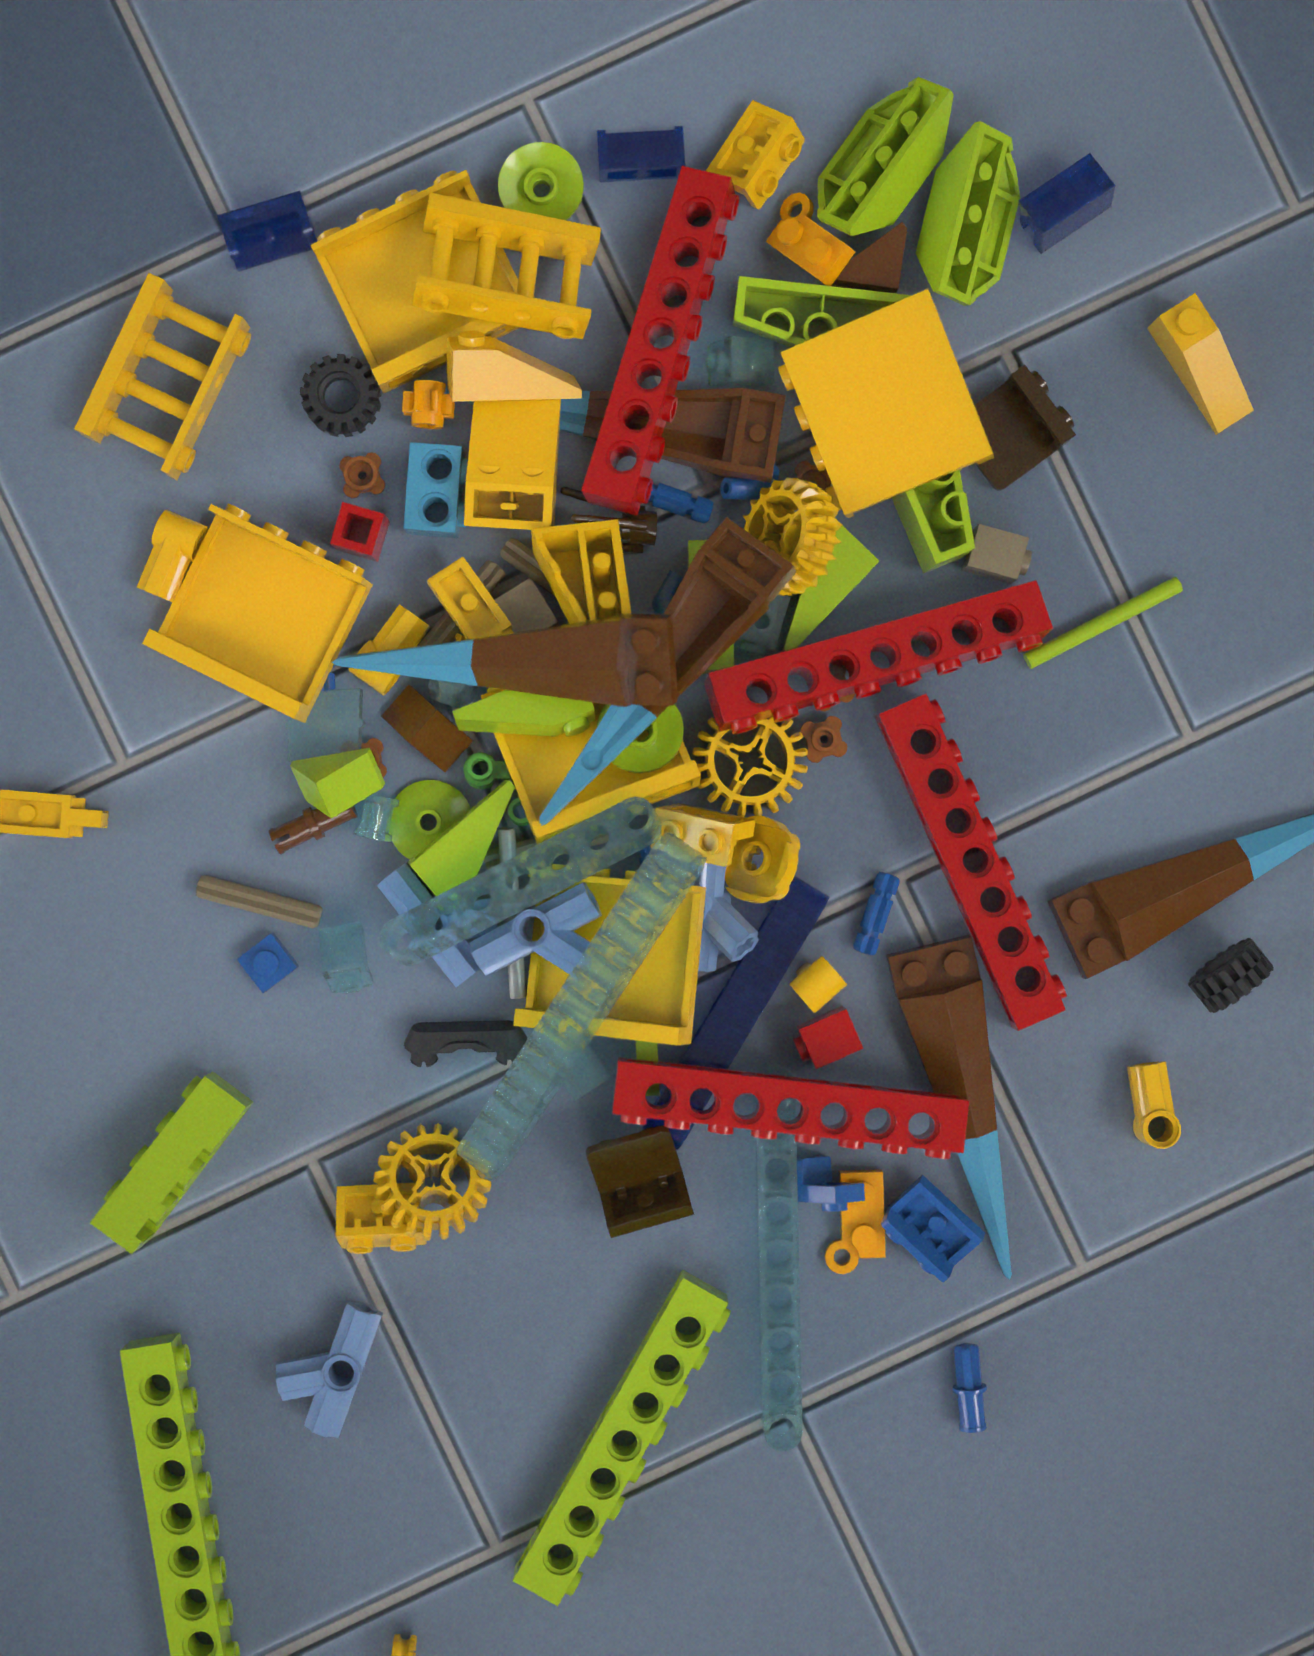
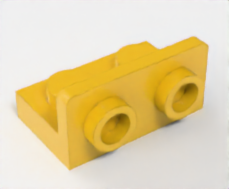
(758, 152)
(705, 830)
(363, 1226)

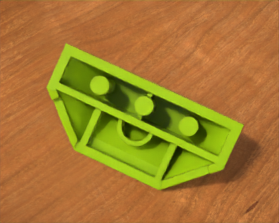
(885, 159)
(970, 215)

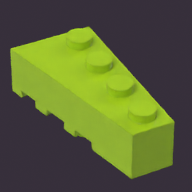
(801, 311)
(937, 521)
(172, 1161)

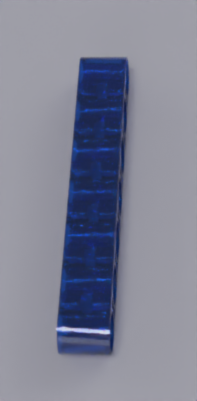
(748, 990)

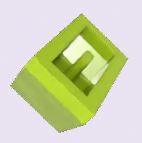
(338, 780)

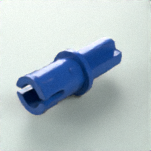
(969, 1388)

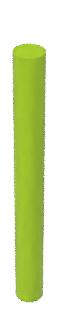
(1103, 622)

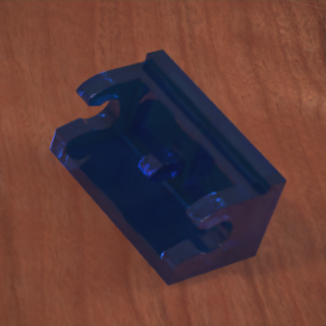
(640, 155)
(1066, 202)
(268, 231)

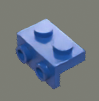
(931, 1228)

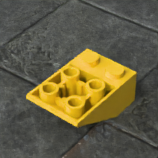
(513, 464)

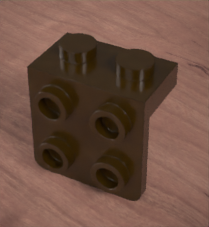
(1021, 427)
(639, 1180)

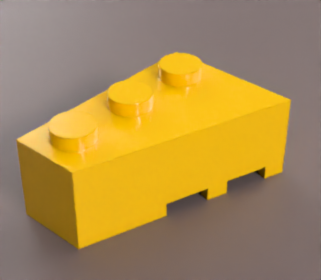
(584, 568)

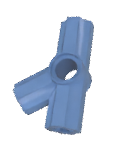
(407, 891)
(722, 923)
(559, 942)
(316, 1373)

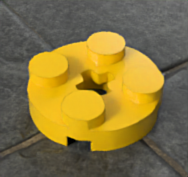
(778, 866)

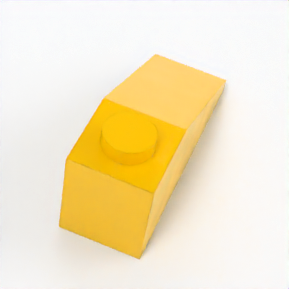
(1202, 362)
(492, 370)

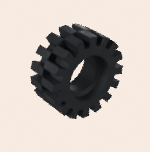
(324, 375)
(1230, 975)

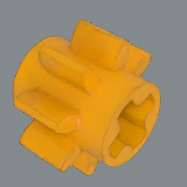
(428, 404)

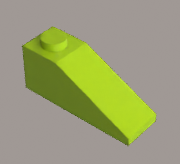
(844, 574)
(525, 714)
(463, 846)

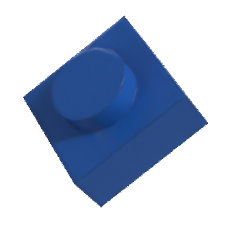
(268, 962)

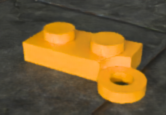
(808, 242)
(861, 1223)

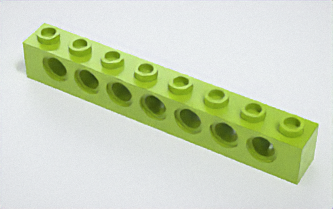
(161, 1490)
(554, 1576)

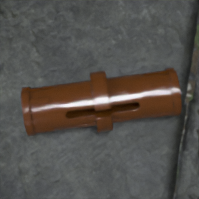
(309, 825)

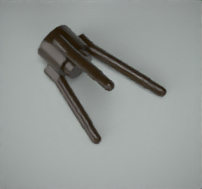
(638, 529)

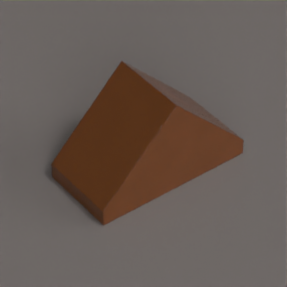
(878, 265)
(426, 728)

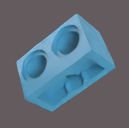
(425, 490)

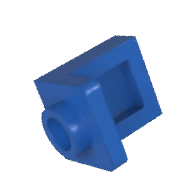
(816, 1185)

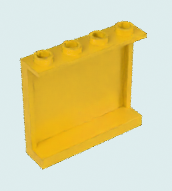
(375, 277)
(884, 404)
(262, 613)
(542, 763)
(662, 992)

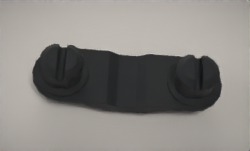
(430, 1038)

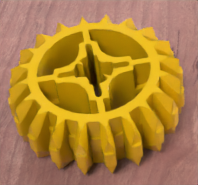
(801, 536)
(732, 793)
(411, 1210)

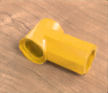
(174, 547)
(399, 632)
(817, 983)
(1152, 1099)

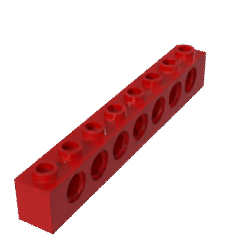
(694, 196)
(1018, 605)
(1045, 994)
(946, 1111)

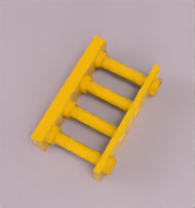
(511, 230)
(138, 342)

